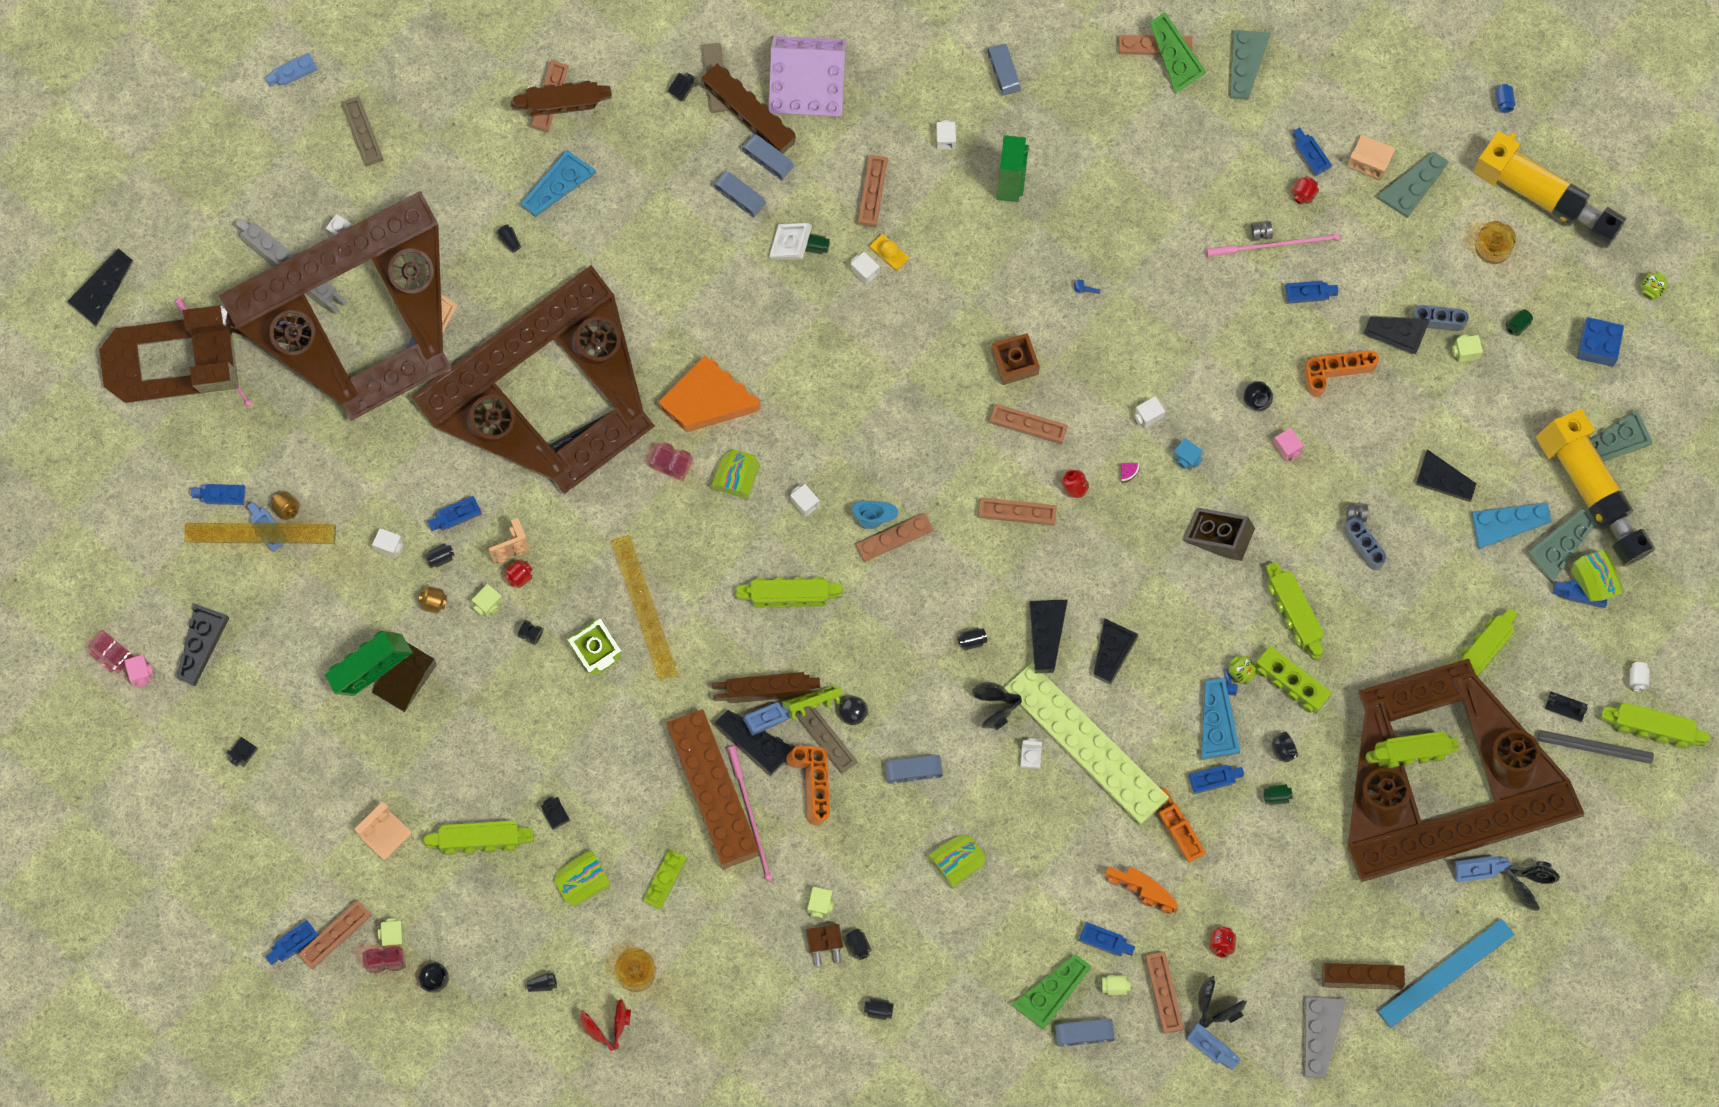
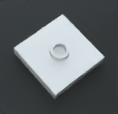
(790, 241)

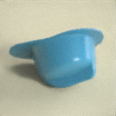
(873, 514)

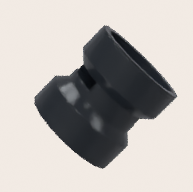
(530, 632)

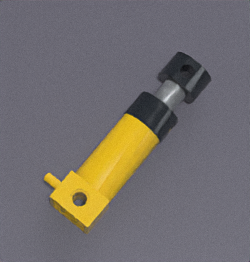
(1562, 199)
(1570, 442)

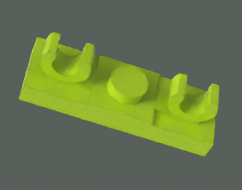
(813, 700)
(665, 879)

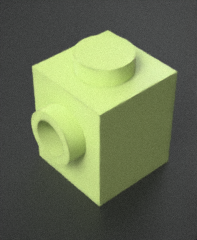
(1467, 348)
(487, 601)
(820, 903)
(391, 933)

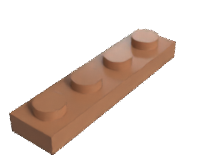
(1143, 44)
(555, 76)
(873, 191)
(1028, 424)
(1017, 511)
(894, 537)
(335, 934)
(1164, 992)

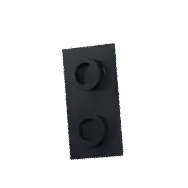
(1566, 706)

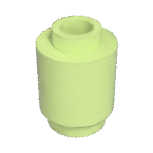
(1116, 985)

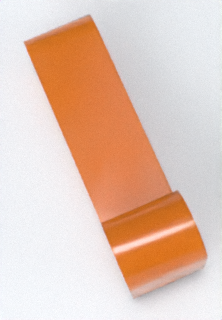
(1343, 369)
(813, 785)

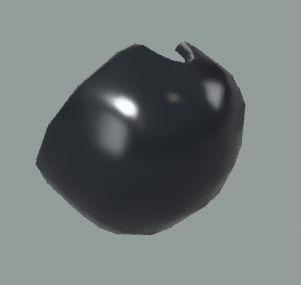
(1258, 396)
(853, 710)
(1284, 747)
(436, 973)

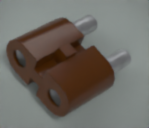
(824, 939)

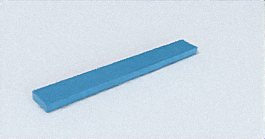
(1446, 973)

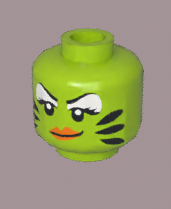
(1654, 285)
(1242, 669)

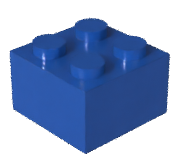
(1600, 342)

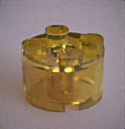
(1495, 242)
(646, 970)

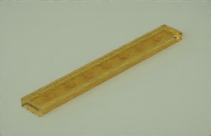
(260, 533)
(644, 607)

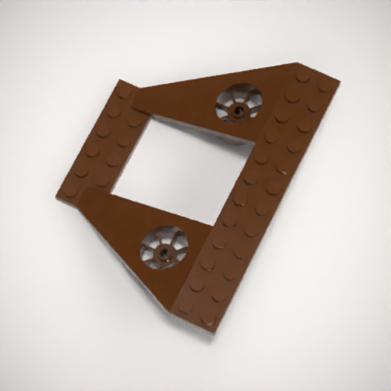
(282, 290)
(561, 317)
(1524, 798)

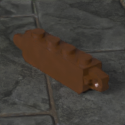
(561, 99)
(765, 687)

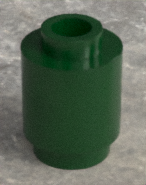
(817, 244)
(1519, 322)
(1277, 794)

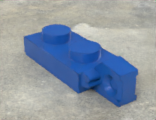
(1311, 152)
(1309, 291)
(220, 494)
(455, 514)
(1573, 592)
(1214, 778)
(1105, 940)
(292, 942)

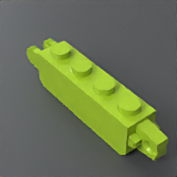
(789, 593)
(1295, 609)
(1490, 642)
(1656, 725)
(1412, 749)
(479, 836)

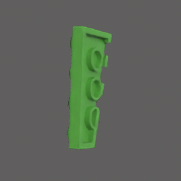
(1177, 56)
(1048, 996)

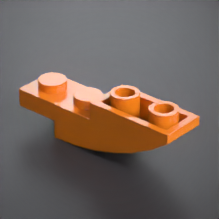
(1151, 891)

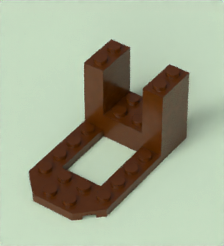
(212, 349)

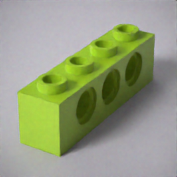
(1304, 681)

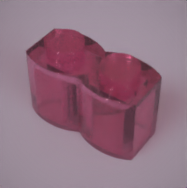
(671, 461)
(109, 651)
(379, 960)

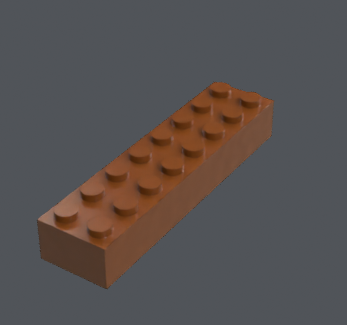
(713, 789)

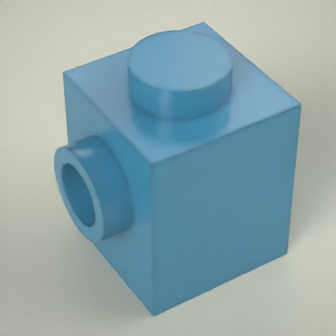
(1188, 455)

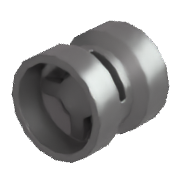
(1261, 230)
(1357, 511)

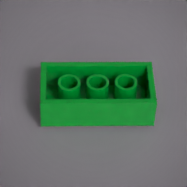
(1012, 168)
(368, 663)

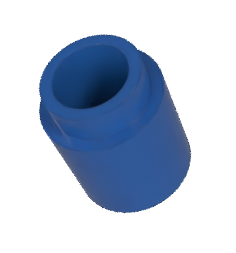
(1505, 98)

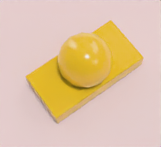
(889, 252)

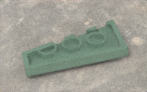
(1246, 60)
(1411, 187)
(1622, 438)
(1560, 545)

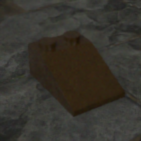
(1220, 533)
(405, 680)

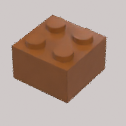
(1015, 359)

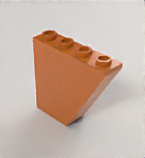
(707, 397)

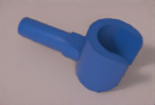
(1080, 287)
(1231, 688)

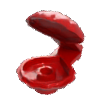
(622, 1018)

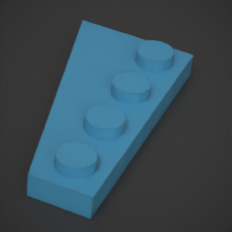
(559, 181)
(1503, 523)
(1219, 729)

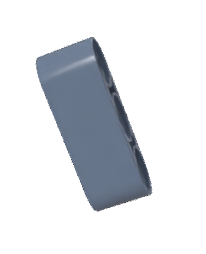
(1004, 68)
(768, 156)
(739, 192)
(1448, 314)
(1365, 552)
(913, 768)
(1086, 1031)

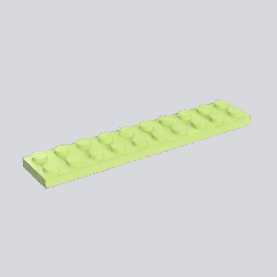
(1087, 744)

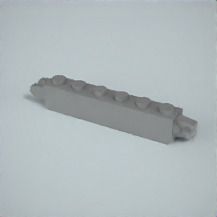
(276, 253)

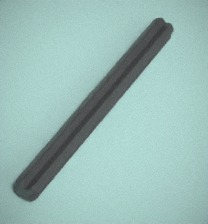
(1595, 746)

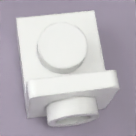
(1031, 754)

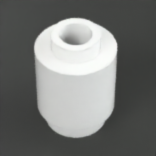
(1639, 676)

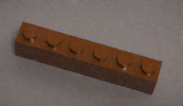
(747, 108)

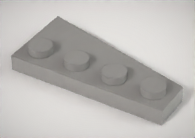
(1321, 1029)

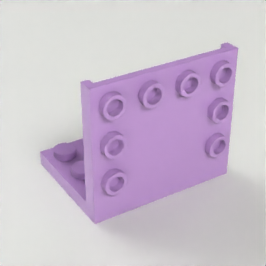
(807, 75)

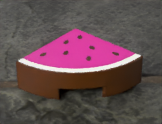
(1129, 471)

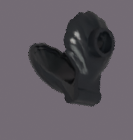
(994, 692)
(1540, 873)
(1204, 998)

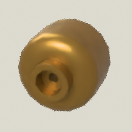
(285, 505)
(432, 599)

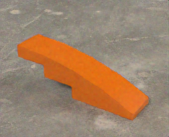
(1180, 830)

